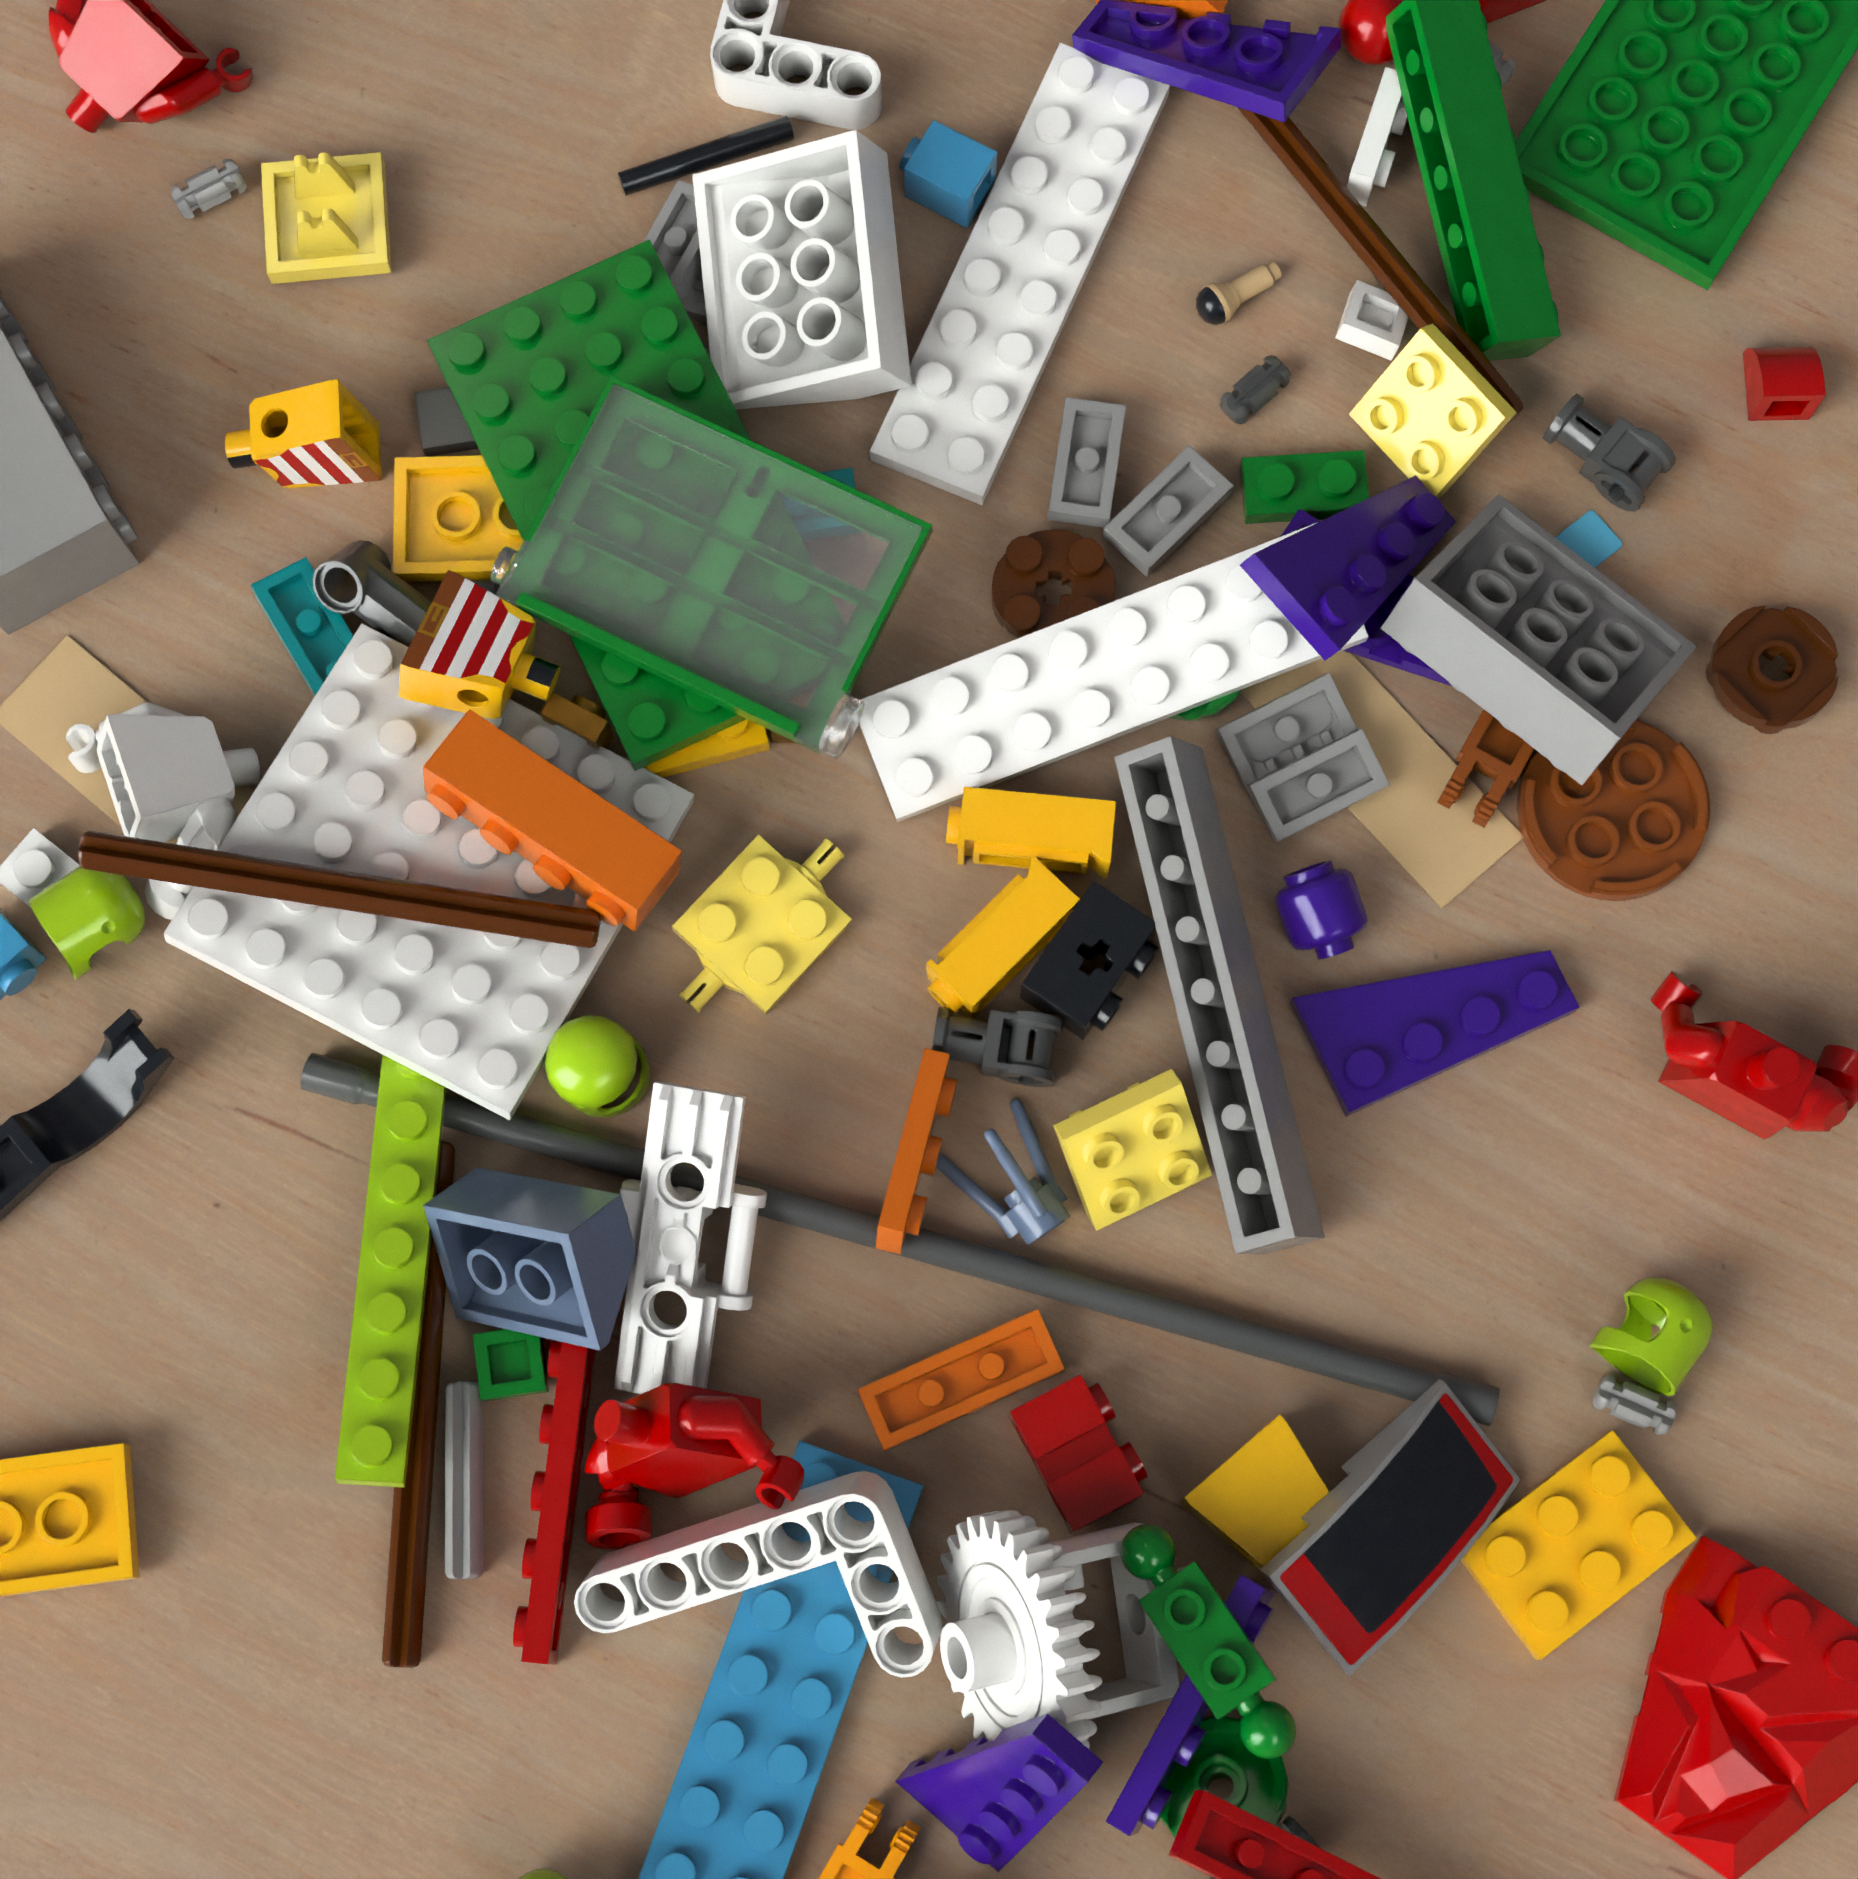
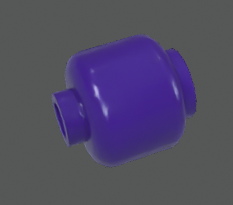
(1321, 909)

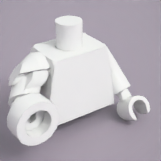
(166, 781)

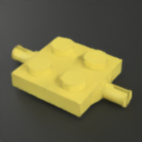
(761, 924)

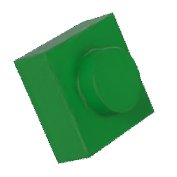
(509, 1364)

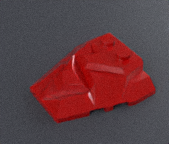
(1741, 1712)

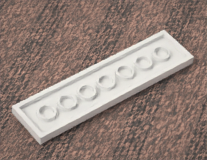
(1019, 275)
(1079, 684)

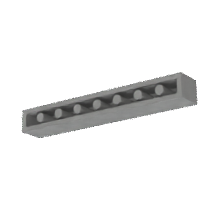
(1219, 998)

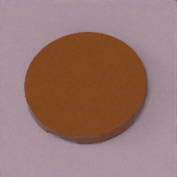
(1625, 826)

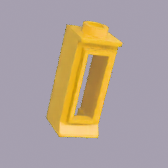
(1015, 826)
(1000, 941)

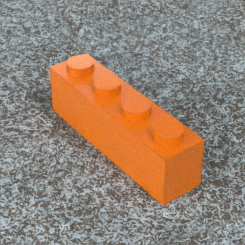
(550, 821)

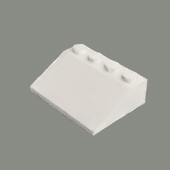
(803, 274)

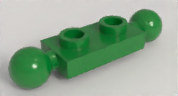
(1208, 1641)

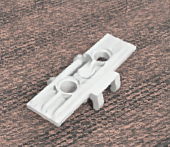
(667, 1231)

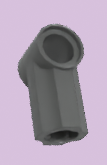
(374, 595)

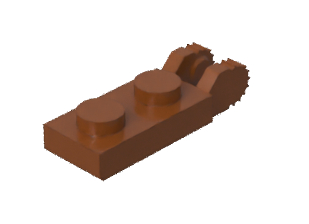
(1493, 753)

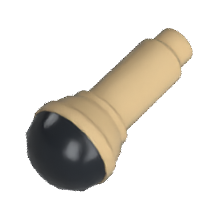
(1219, 301)

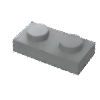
(1086, 462)
(1168, 511)

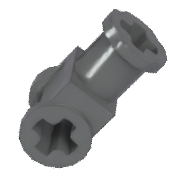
(1611, 453)
(1001, 1044)

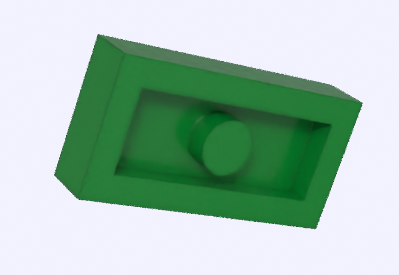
(1311, 482)

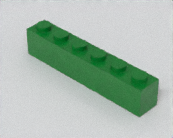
(1472, 176)

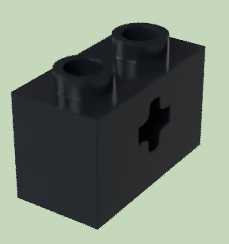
(1096, 925)

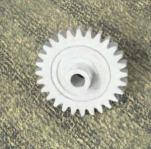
(1015, 1634)

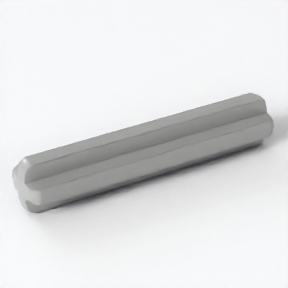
(463, 1481)

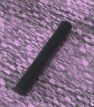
(706, 155)

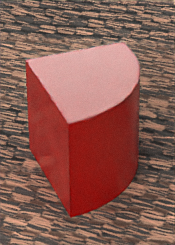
(1783, 383)

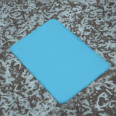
(1590, 539)

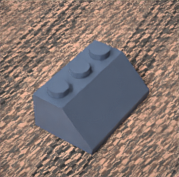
(533, 1255)

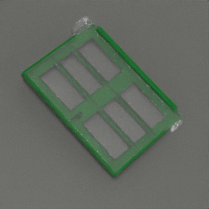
(715, 566)

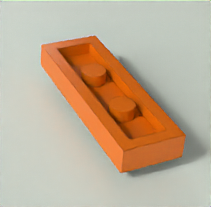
(916, 1152)
(961, 1380)

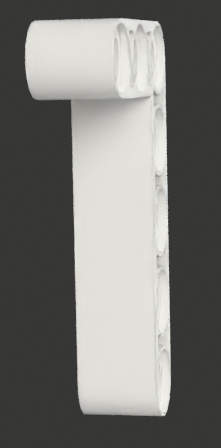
(777, 58)
(775, 1556)

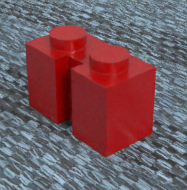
(1077, 1453)

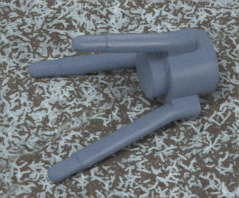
(1033, 1206)

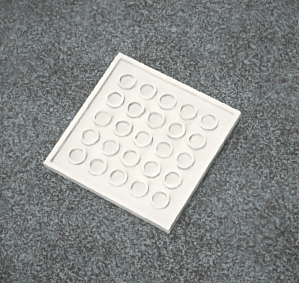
(353, 799)

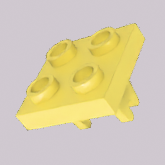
(325, 217)
(1432, 411)
(1133, 1149)

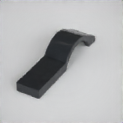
(81, 1113)

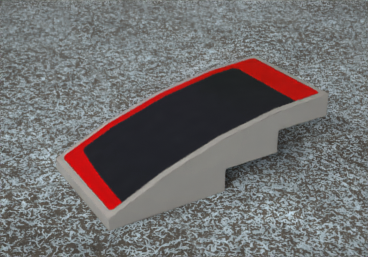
(1392, 1527)

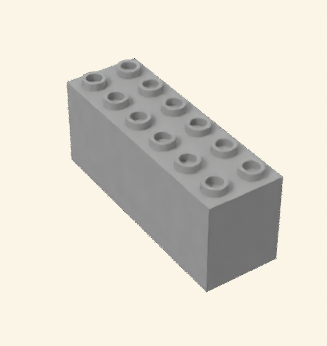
(55, 504)

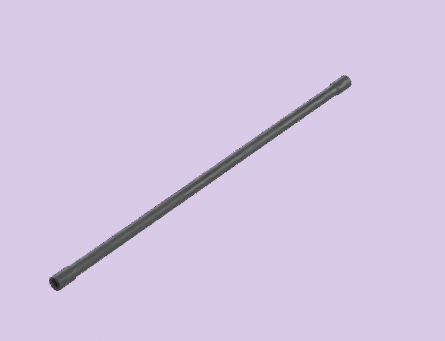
(360, 1086)

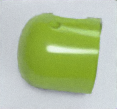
(88, 913)
(594, 1063)
(1672, 1353)

